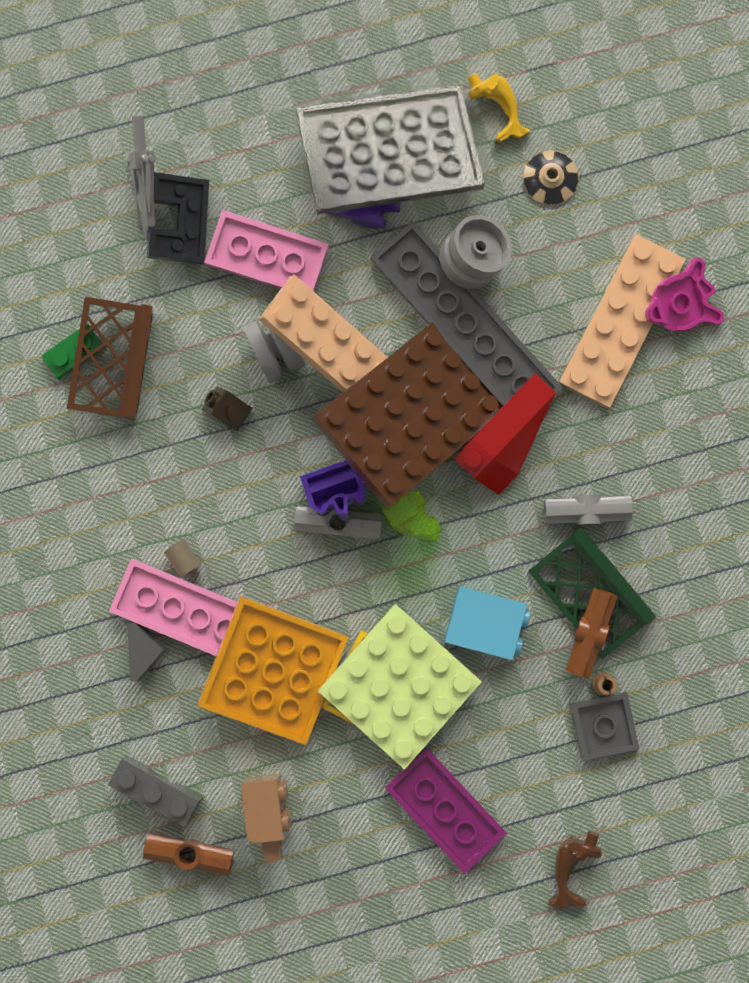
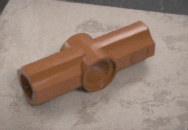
(591, 633)
(169, 851)

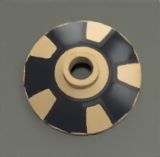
(547, 190)

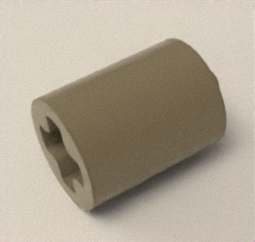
(183, 559)

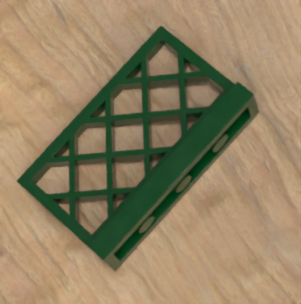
(608, 573)

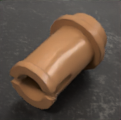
(597, 684)

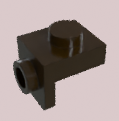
(226, 408)

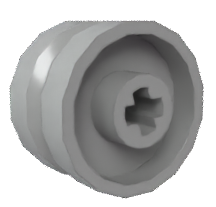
(475, 252)
(269, 349)

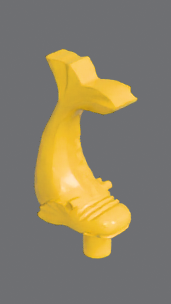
(499, 90)

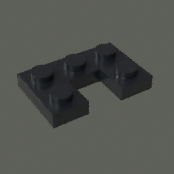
(189, 240)

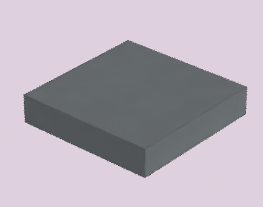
(604, 726)

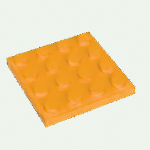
(272, 670)

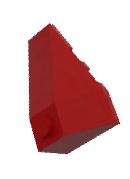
(503, 443)

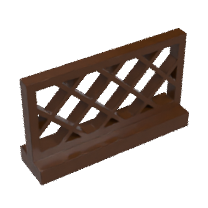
(135, 362)

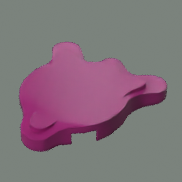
(682, 300)

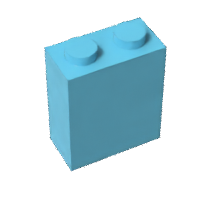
(487, 623)

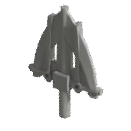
(142, 174)

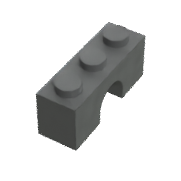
(144, 786)

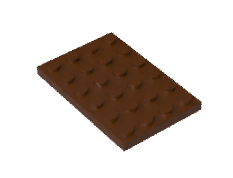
(407, 415)

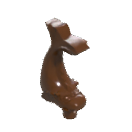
(569, 854)

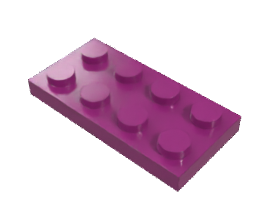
(445, 810)

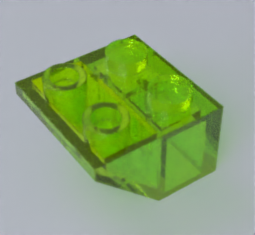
(410, 519)

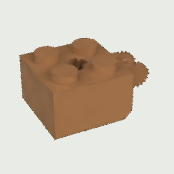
(265, 813)

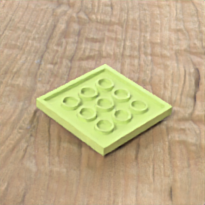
(399, 686)

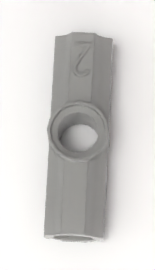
(588, 510)
(358, 524)

